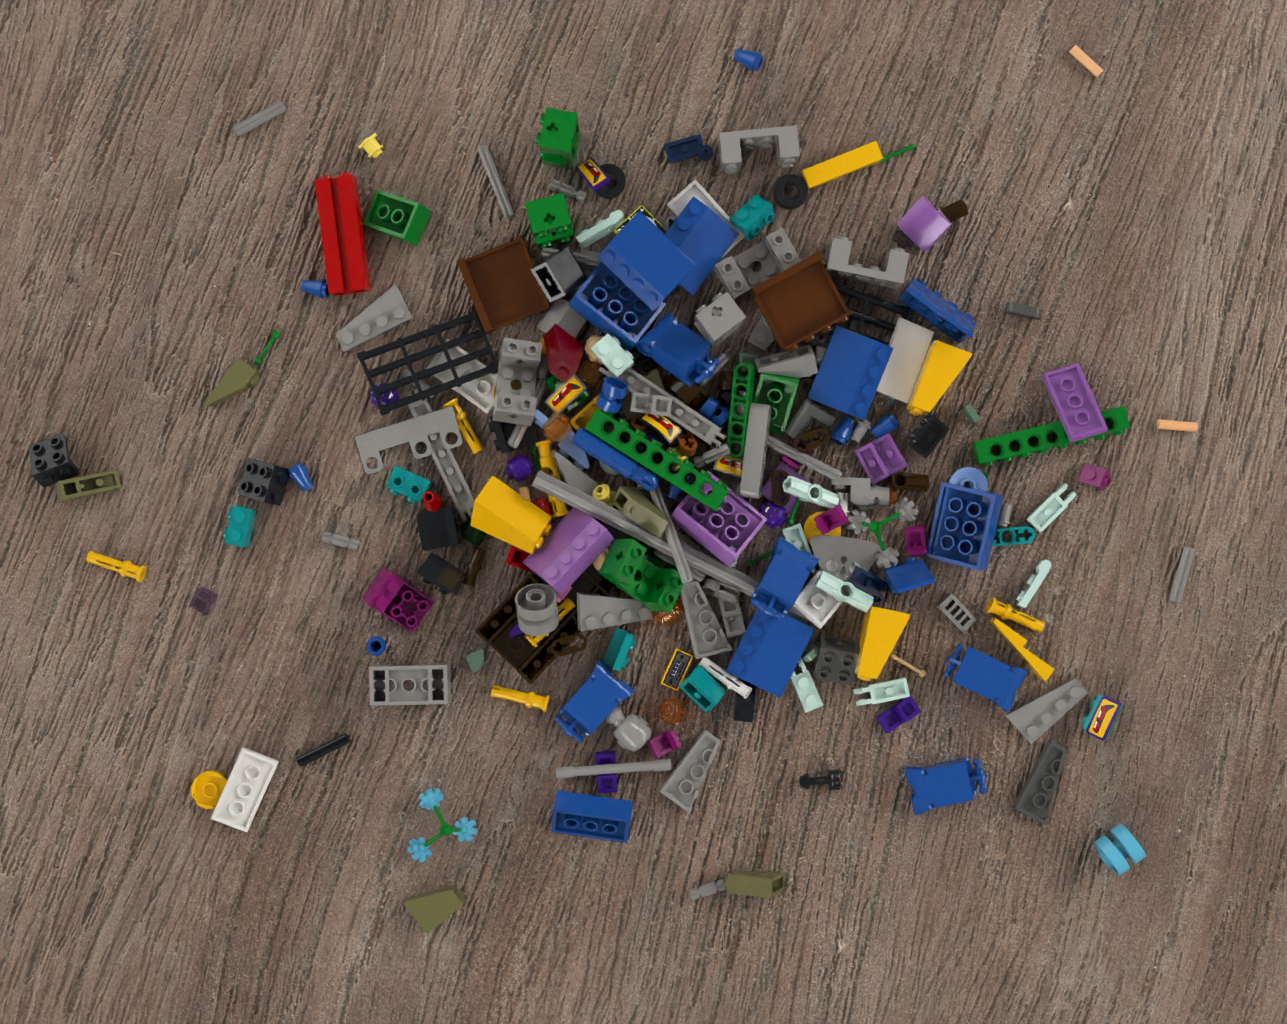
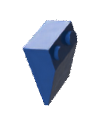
(907, 575)

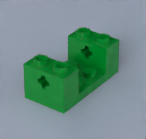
(558, 138)
(550, 216)
(654, 586)

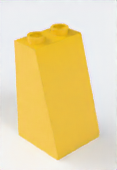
(936, 375)
(510, 516)
(877, 639)

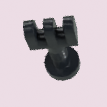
(805, 781)

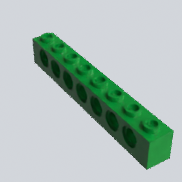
(597, 426)
(982, 448)

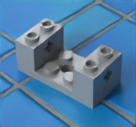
(783, 137)
(773, 254)
(891, 275)
(718, 319)
(516, 364)
(430, 681)

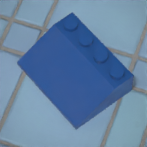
(702, 238)
(646, 261)
(613, 307)
(937, 311)
(850, 372)
(964, 526)
(770, 652)

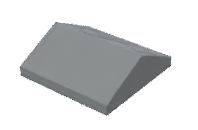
(564, 317)

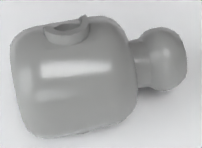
(630, 731)

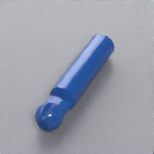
(615, 459)

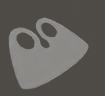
(834, 547)

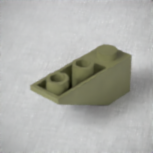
(639, 509)

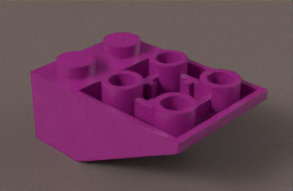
(397, 599)

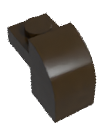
(689, 395)

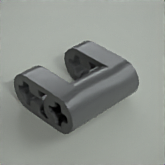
(804, 417)

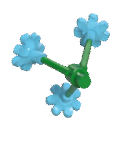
(464, 828)

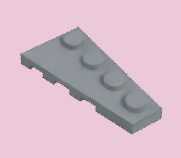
(378, 318)

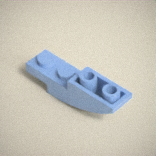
(567, 448)

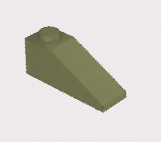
(236, 380)
(87, 485)

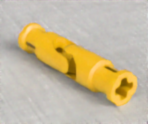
(547, 462)

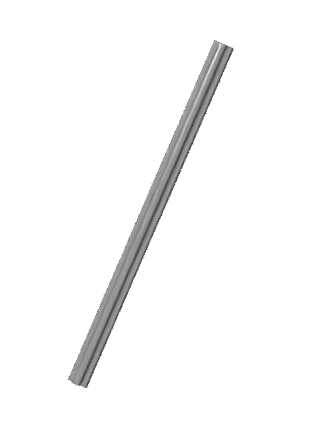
(621, 522)

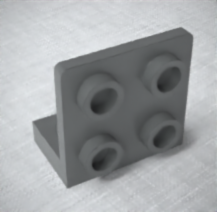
(836, 659)

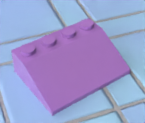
(721, 531)
(569, 550)

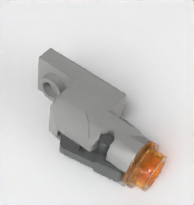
(865, 495)

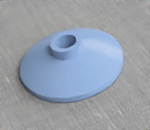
(972, 475)

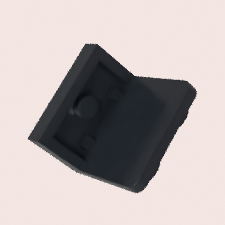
(503, 432)
(929, 435)
(51, 461)
(263, 481)
(439, 528)

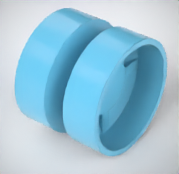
(1115, 852)

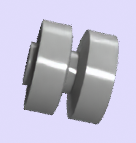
(537, 609)

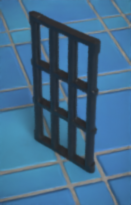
(862, 316)
(414, 377)

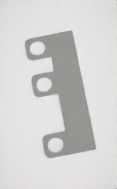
(410, 431)

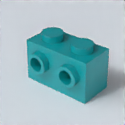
(408, 484)
(240, 526)
(702, 687)

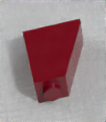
(562, 353)

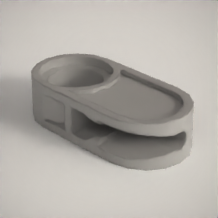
(721, 590)

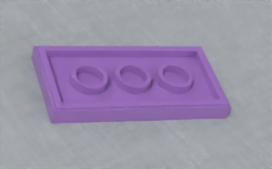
(1074, 402)

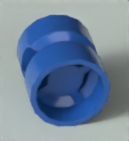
(612, 394)
(711, 406)

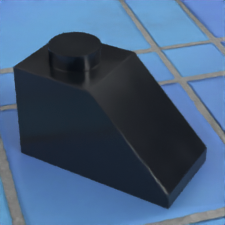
(744, 708)

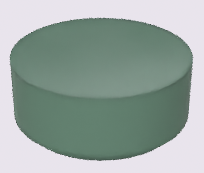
(810, 653)

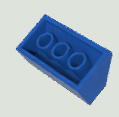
(591, 816)

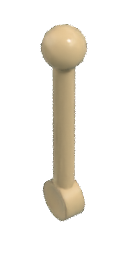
(922, 673)

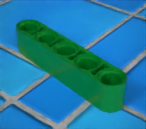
(738, 399)

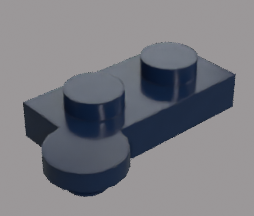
(688, 148)
(868, 583)

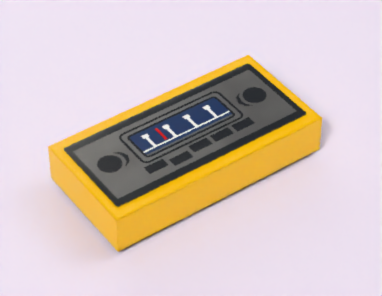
(676, 669)

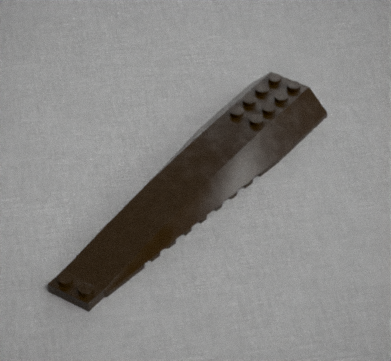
(517, 649)

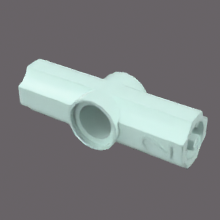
(802, 490)
(854, 597)

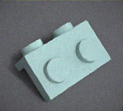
(612, 355)

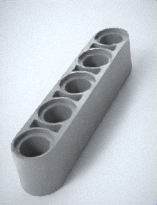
(755, 450)

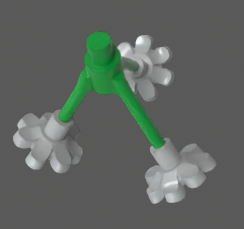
(860, 522)

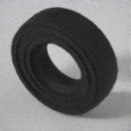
(786, 180)
(609, 193)

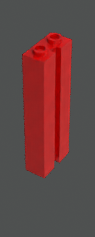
(342, 234)

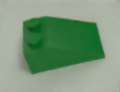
(397, 217)
(779, 393)

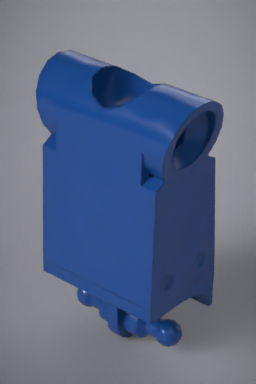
(678, 350)
(782, 579)
(986, 676)
(592, 702)
(944, 783)

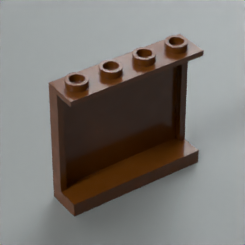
(503, 285)
(800, 302)

